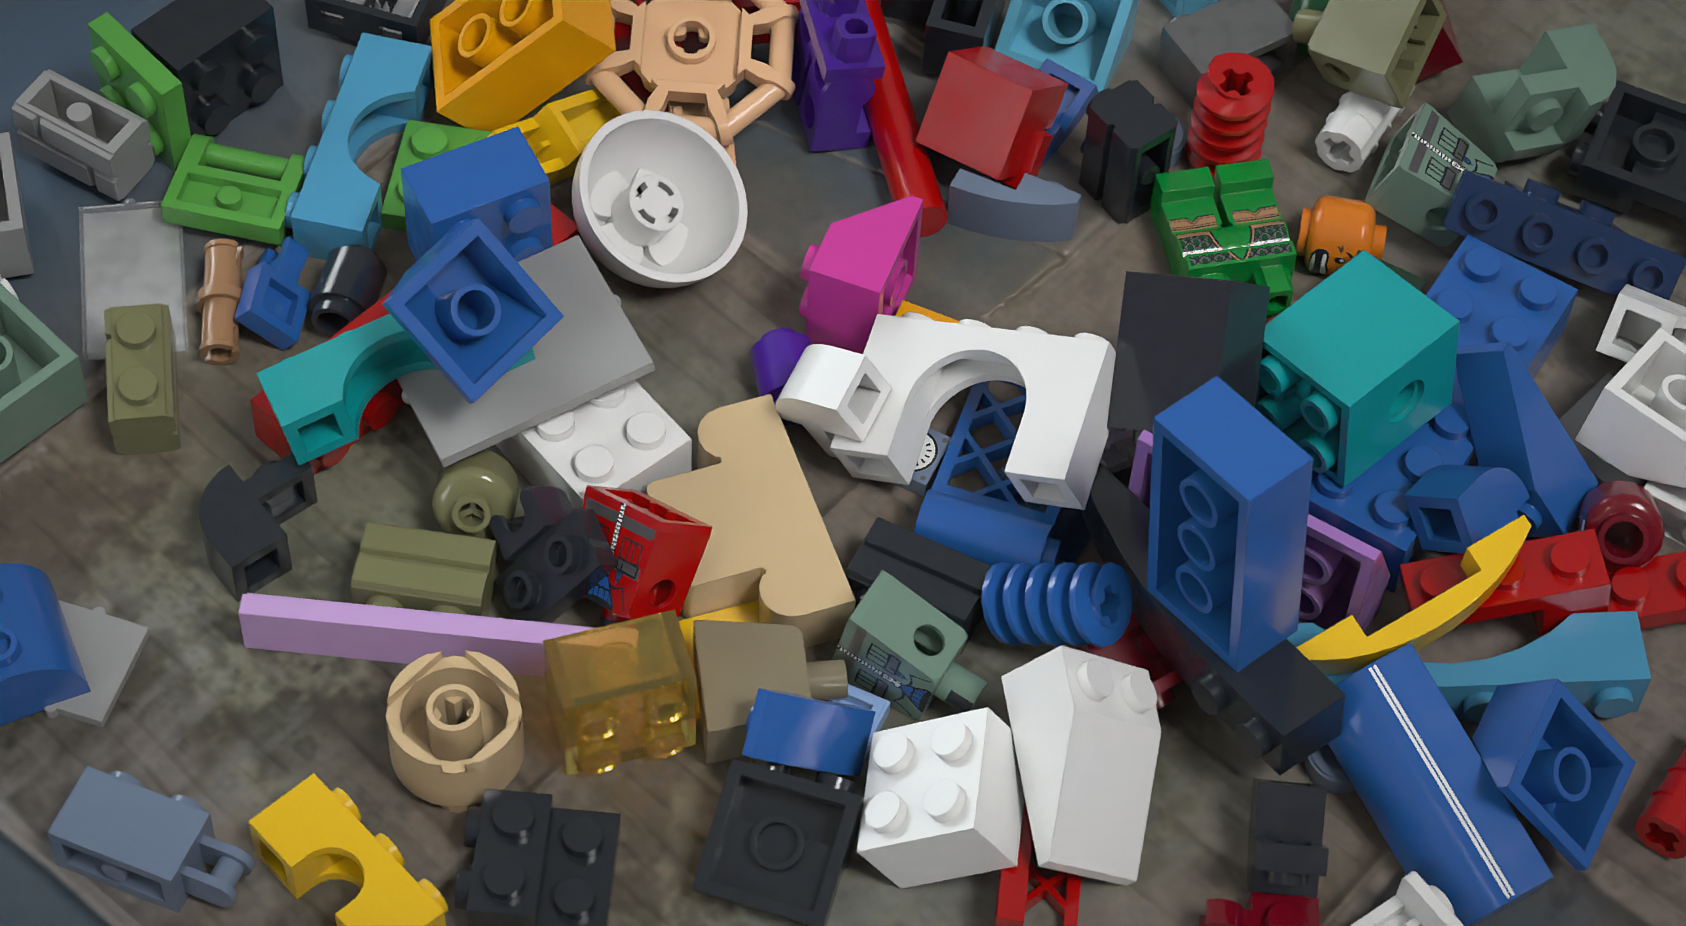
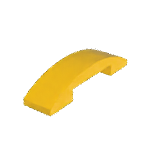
(1485, 563)

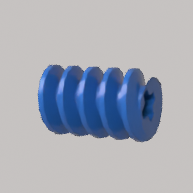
(1057, 603)

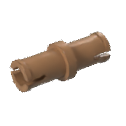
(219, 301)

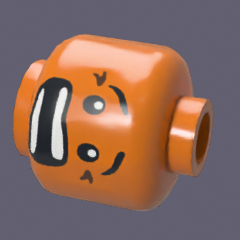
(1335, 232)

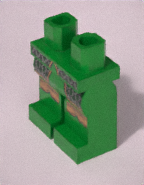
(1226, 227)

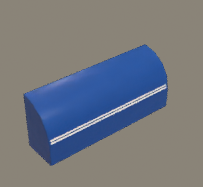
(1433, 790)

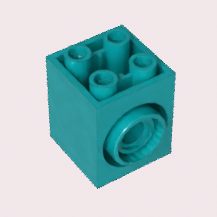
(1356, 367)

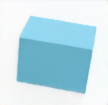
(1076, 34)

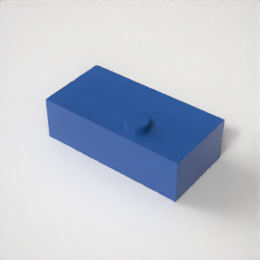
(1227, 522)

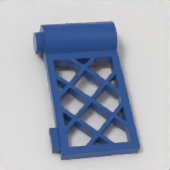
(989, 520)

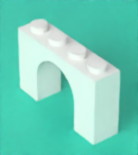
(933, 360)

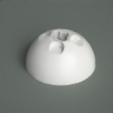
(658, 200)

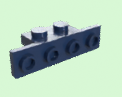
(1560, 237)

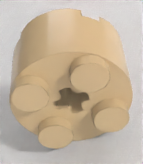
(455, 728)

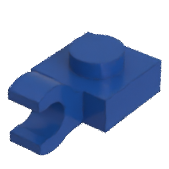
(272, 299)

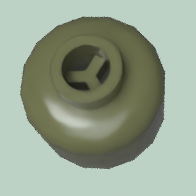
(474, 492)

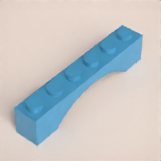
(1591, 653)

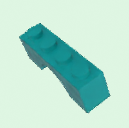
(326, 388)

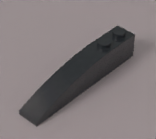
(1274, 704)

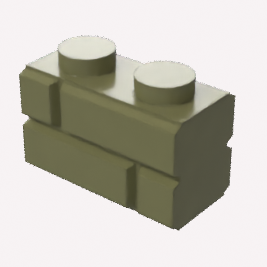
(142, 379)
(425, 570)

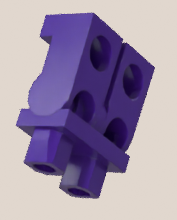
(835, 72)

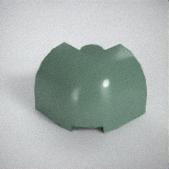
(1541, 102)

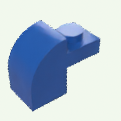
(1463, 505)

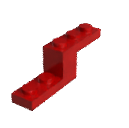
(1559, 579)

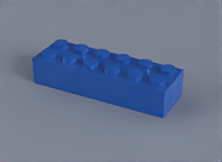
(1495, 303)

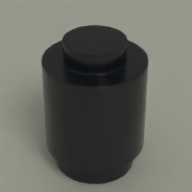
(346, 287)

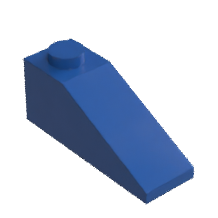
(1521, 433)

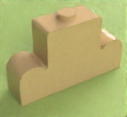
(764, 523)

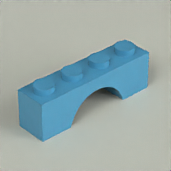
(377, 95)

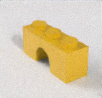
(319, 838)

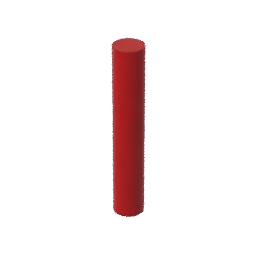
(895, 131)

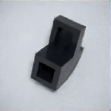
(244, 521)
(1286, 838)

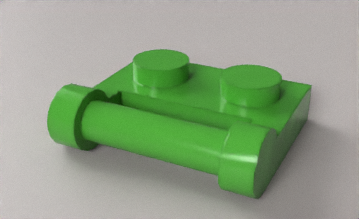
(232, 190)

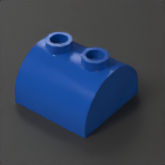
(35, 645)

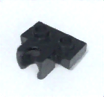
(555, 554)

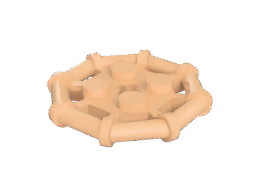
(709, 72)

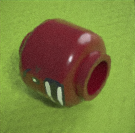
(1624, 523)

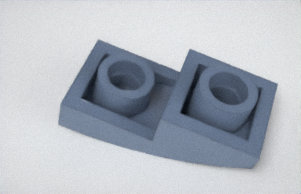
(1031, 213)

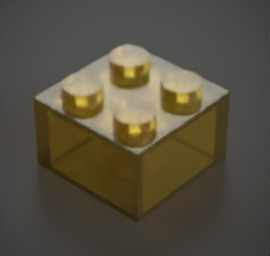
(620, 693)

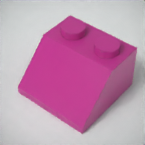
(860, 272)

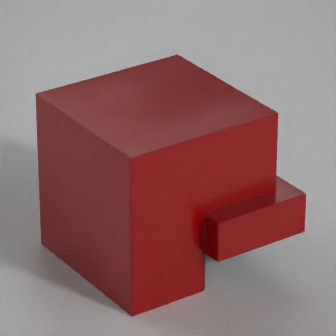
(992, 113)

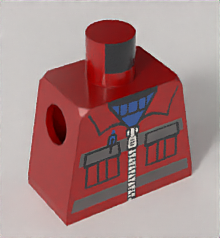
(654, 553)

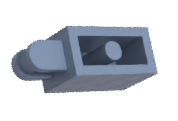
(145, 842)

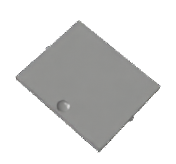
(574, 362)

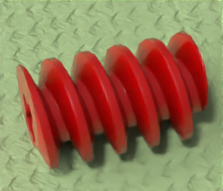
(1229, 112)

